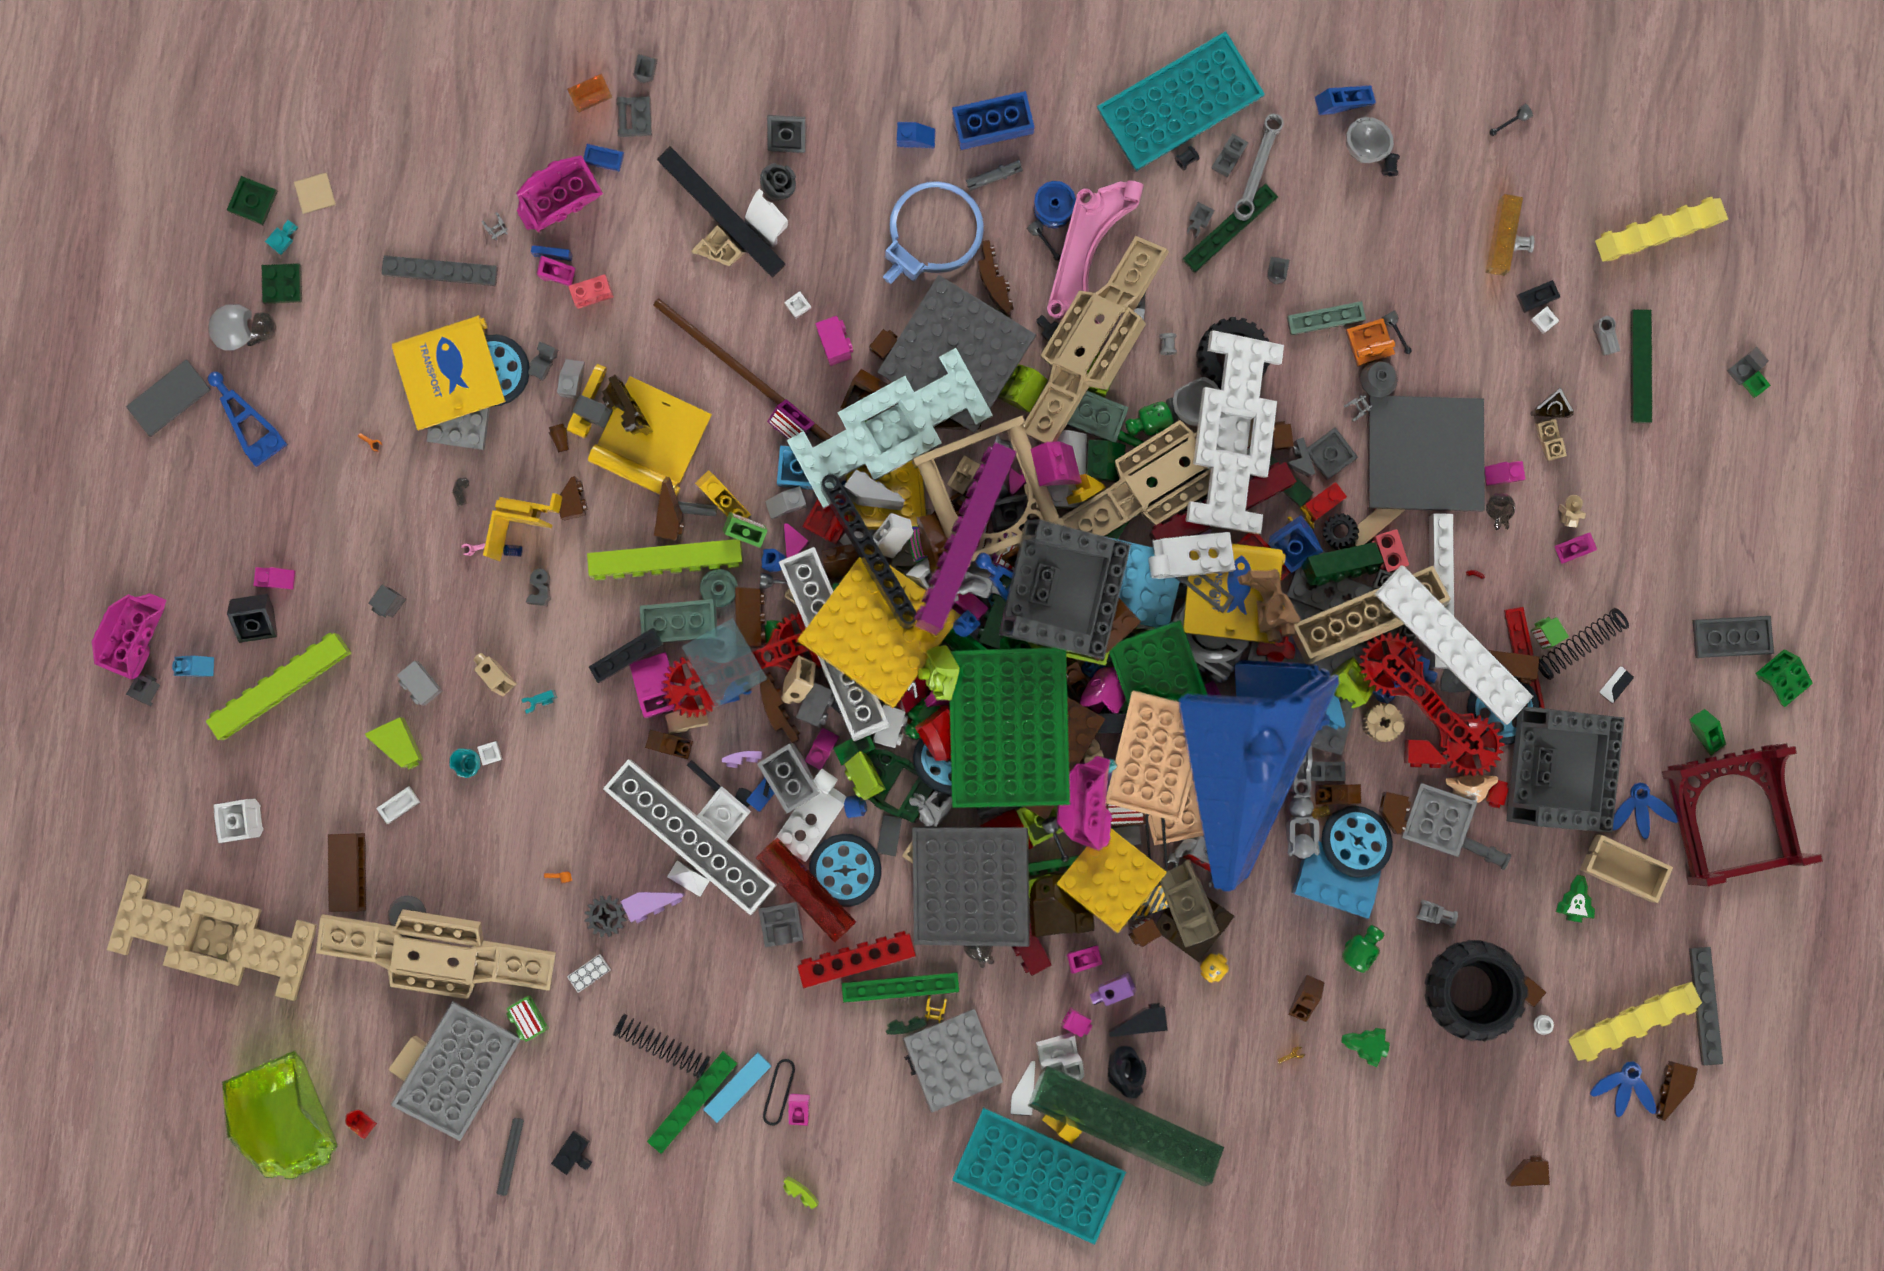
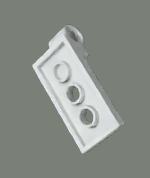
(1173, 560)
(825, 807)

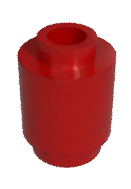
(1497, 794)

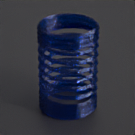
(507, 548)

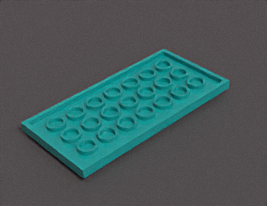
(1180, 101)
(1039, 1175)

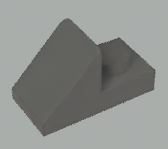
(1748, 365)
(592, 411)
(1303, 464)

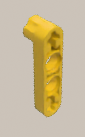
(577, 424)

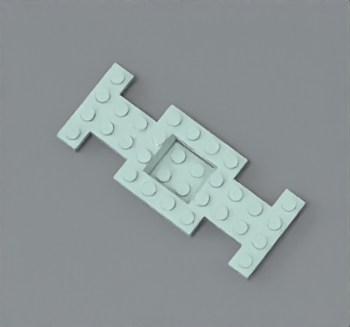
(896, 433)

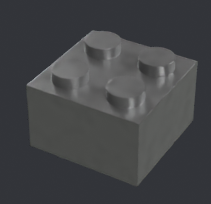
(816, 705)

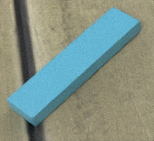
(737, 1087)

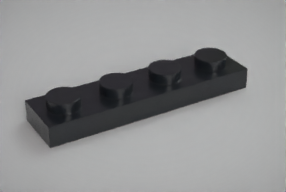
(625, 655)

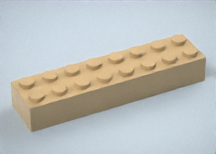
(1356, 621)

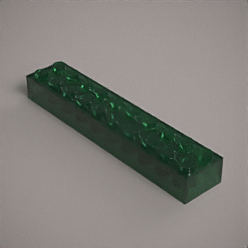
(1126, 1126)

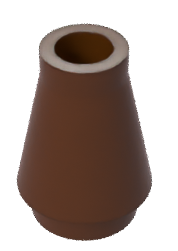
(559, 436)

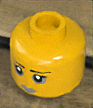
(1214, 967)

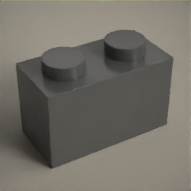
(386, 601)

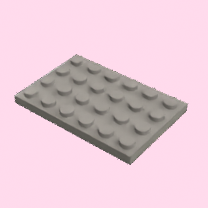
(455, 1071)

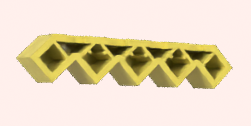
(1661, 229)
(1635, 1021)

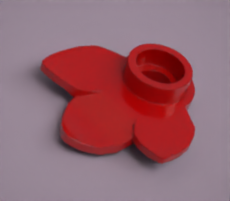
(1277, 651)

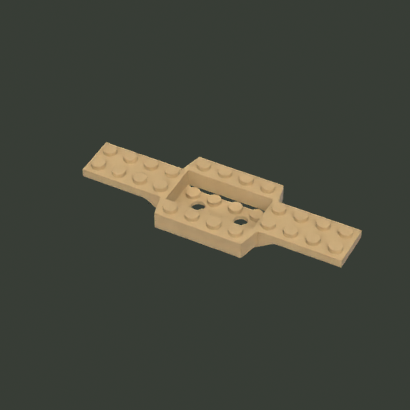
(1078, 330)
(1132, 495)
(432, 972)

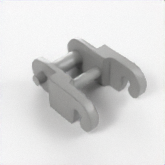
(500, 223)
(1362, 412)

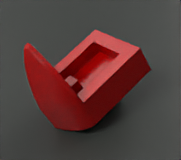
(360, 1123)

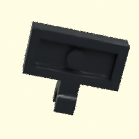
(571, 1154)

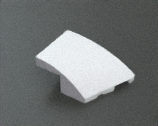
(765, 219)
(1061, 1055)

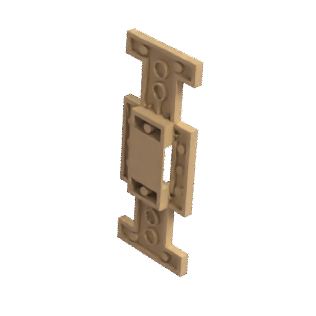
(214, 929)

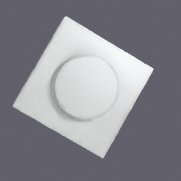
(797, 305)
(1545, 320)
(489, 753)

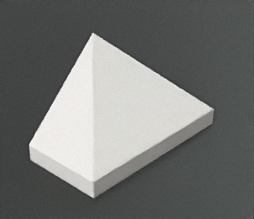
(688, 878)

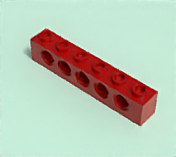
(810, 978)

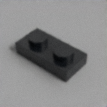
(1538, 296)

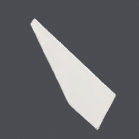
(1023, 1092)

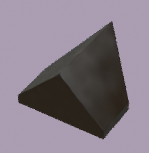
(1555, 406)

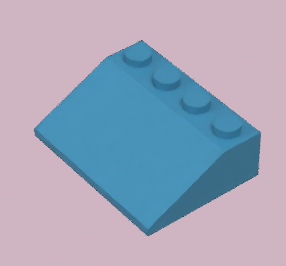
(1327, 885)

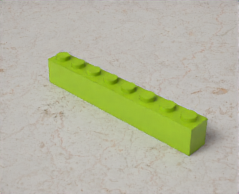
(665, 558)
(278, 686)

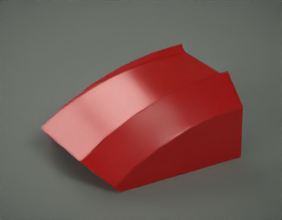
(937, 734)

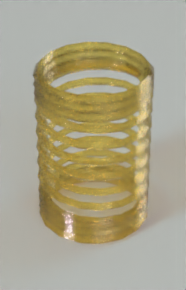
(1322, 810)

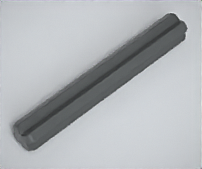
(510, 1155)

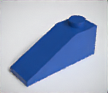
(1344, 99)

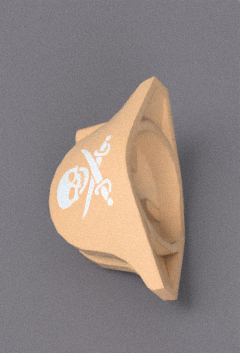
(1472, 787)

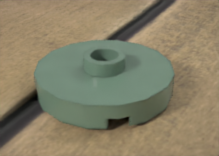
(712, 580)

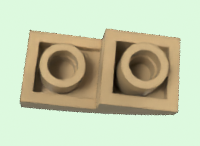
(1550, 439)
(679, 724)

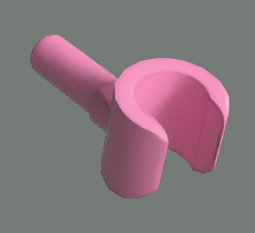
(472, 548)

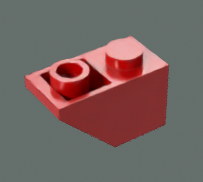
(1422, 752)

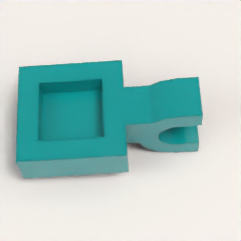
(280, 239)
(545, 698)

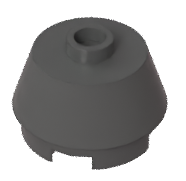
(777, 182)
(1378, 378)
(404, 902)

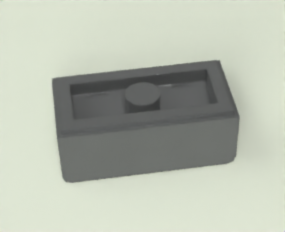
(889, 835)

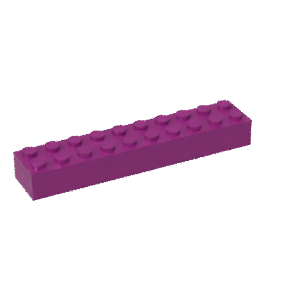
(966, 536)

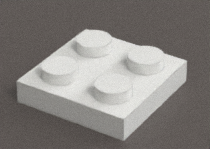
(724, 813)

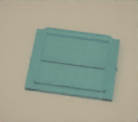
(724, 662)

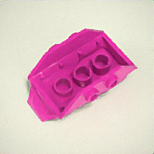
(556, 192)
(125, 634)
(1087, 817)

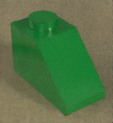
(1708, 731)

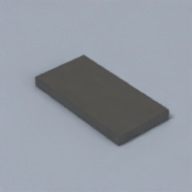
(168, 398)
(1733, 636)

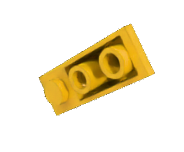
(721, 495)

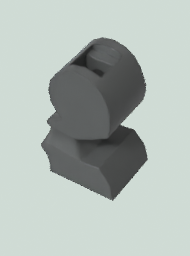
(541, 364)
(540, 579)

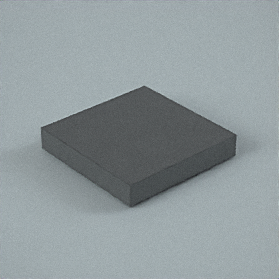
(1331, 453)

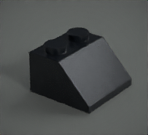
(252, 618)

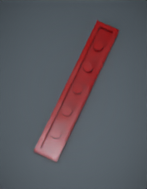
(1521, 642)

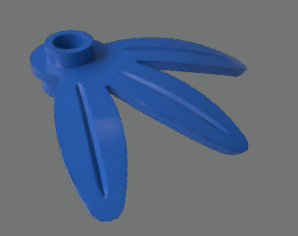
(1640, 803)
(1624, 1091)

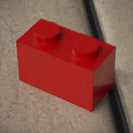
(1324, 501)

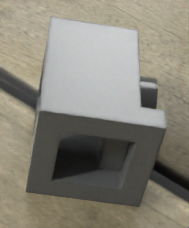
(143, 689)

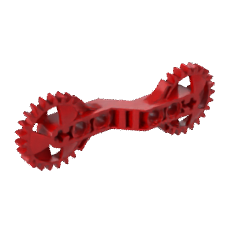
(773, 647)
(1431, 704)

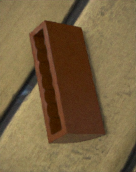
(346, 872)

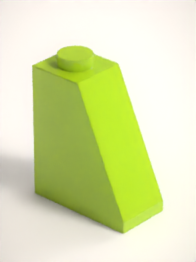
(396, 742)

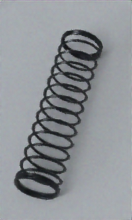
(1617, 621)
(618, 1029)

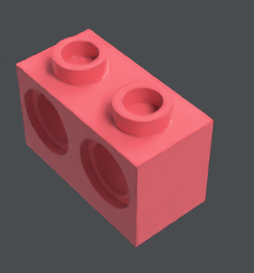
(591, 291)
(1395, 550)

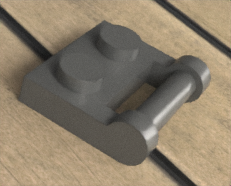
(640, 116)

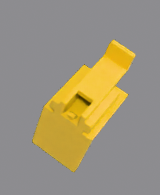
(515, 511)

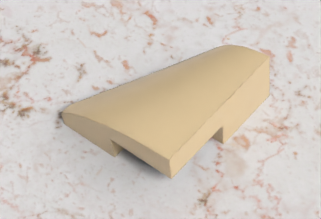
(719, 247)

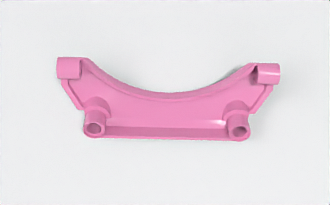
(1086, 229)

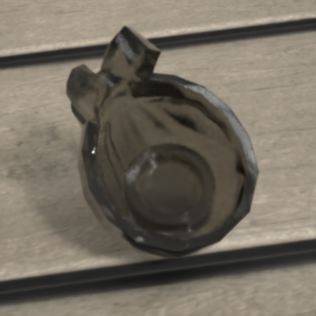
(262, 328)
(1501, 509)
(980, 954)

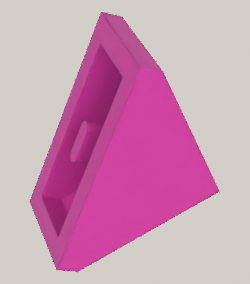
(794, 541)

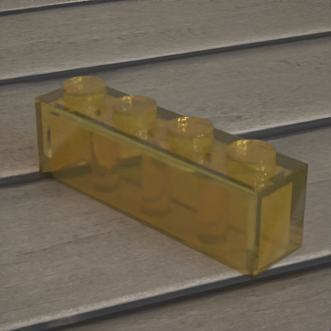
(1504, 235)

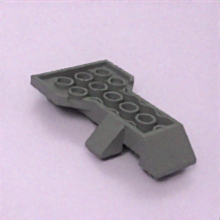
(1313, 601)

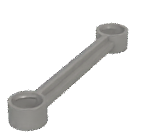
(1258, 166)

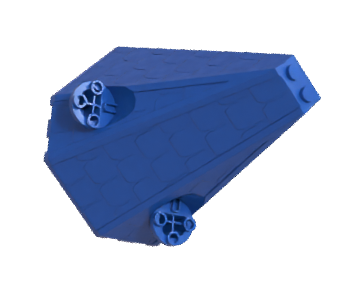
(1249, 755)

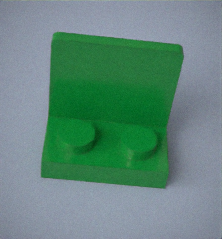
(1786, 676)

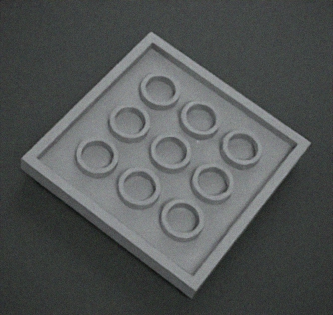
(952, 1060)

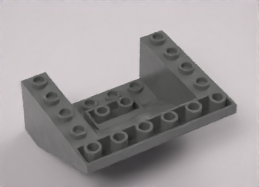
(1064, 588)
(1565, 769)

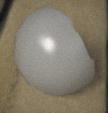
(1369, 140)
(229, 326)
(1188, 399)

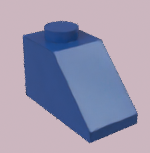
(915, 135)

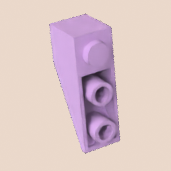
(643, 903)

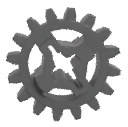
(604, 907)

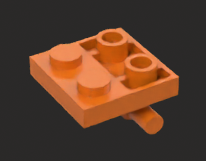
(1370, 342)

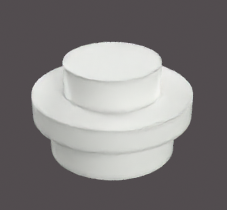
(1543, 1024)

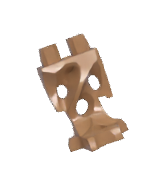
(1275, 615)

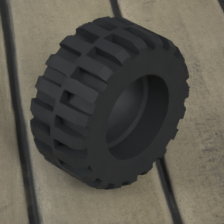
(1207, 360)

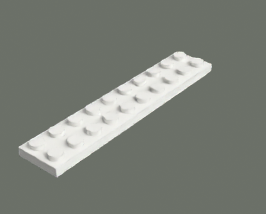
(1454, 645)

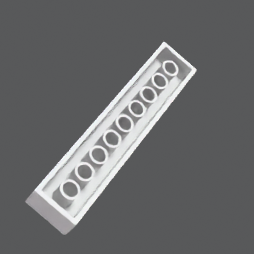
(810, 591)
(690, 836)

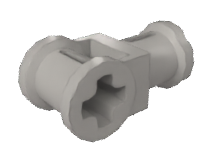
(1434, 914)

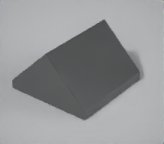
(786, 133)
(1008, 512)

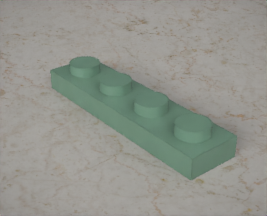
(1326, 318)

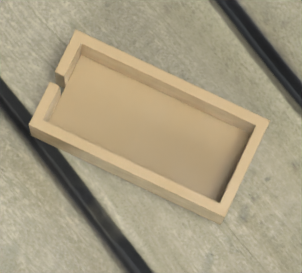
(1626, 868)

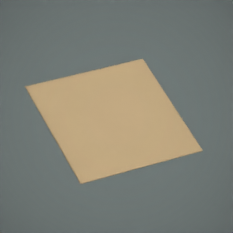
(314, 193)

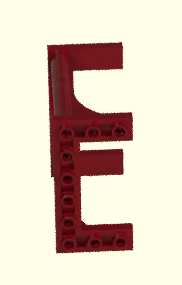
(1772, 764)

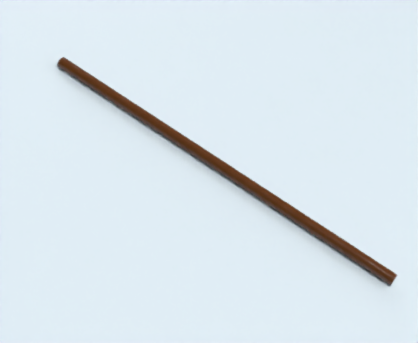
(729, 360)

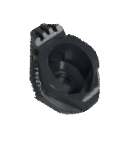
(1123, 1067)

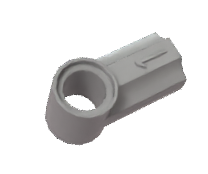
(1607, 338)

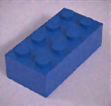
(993, 120)

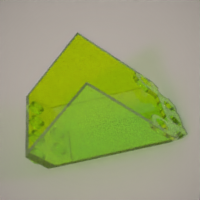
(278, 1118)

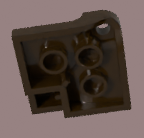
(618, 397)
(1055, 910)
(1198, 951)

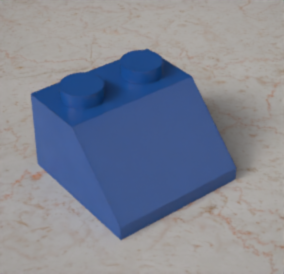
(1296, 542)

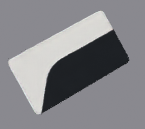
(1616, 684)

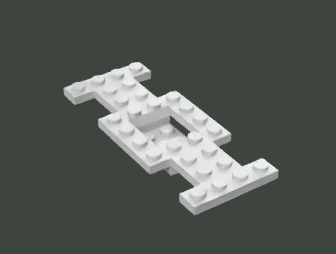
(1225, 432)

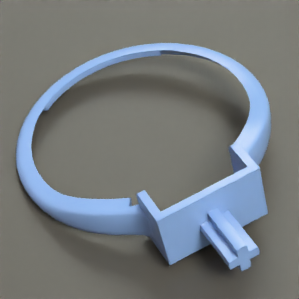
(904, 262)

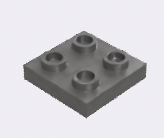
(781, 924)

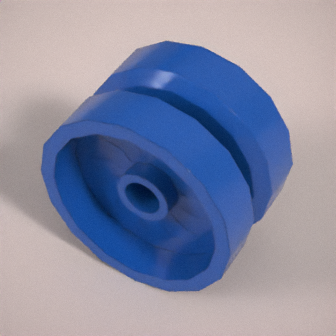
(1064, 199)

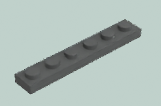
(439, 270)
(1707, 1012)

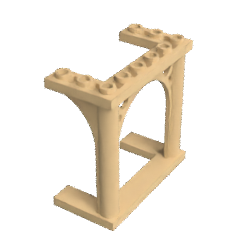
(943, 505)

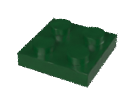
(252, 200)
(281, 283)

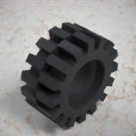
(1351, 536)

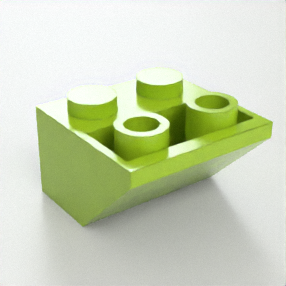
(1023, 388)

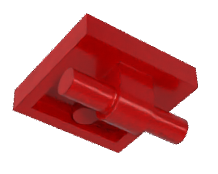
(824, 523)

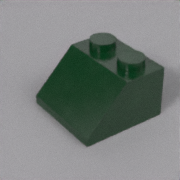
(1101, 459)

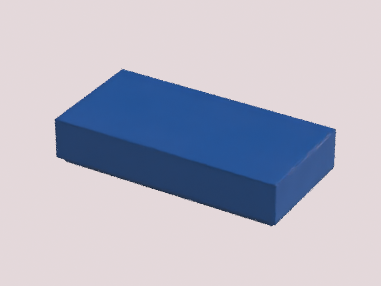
(603, 157)
(552, 253)

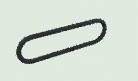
(1164, 840)
(786, 1095)

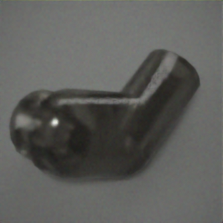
(458, 489)

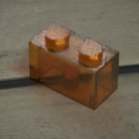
(589, 93)

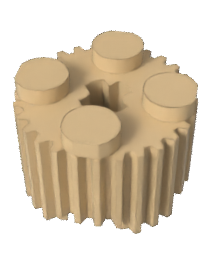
(1393, 719)

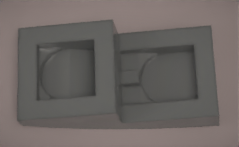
(1229, 155)
(1328, 771)

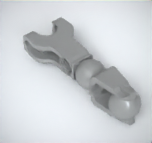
(1301, 809)

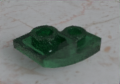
(899, 1027)

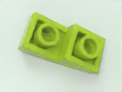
(795, 1188)

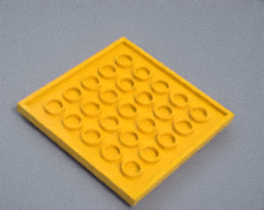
(865, 640)

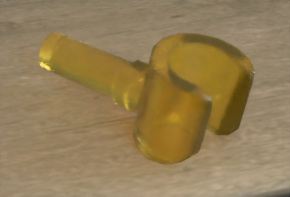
(1293, 1054)

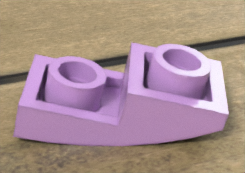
(737, 758)

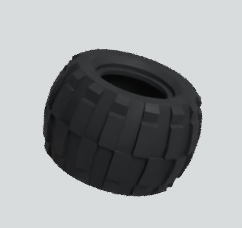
(1506, 997)

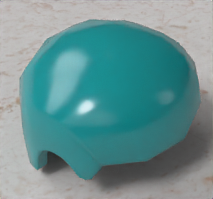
(465, 762)

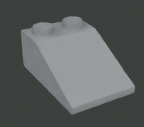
(789, 777)

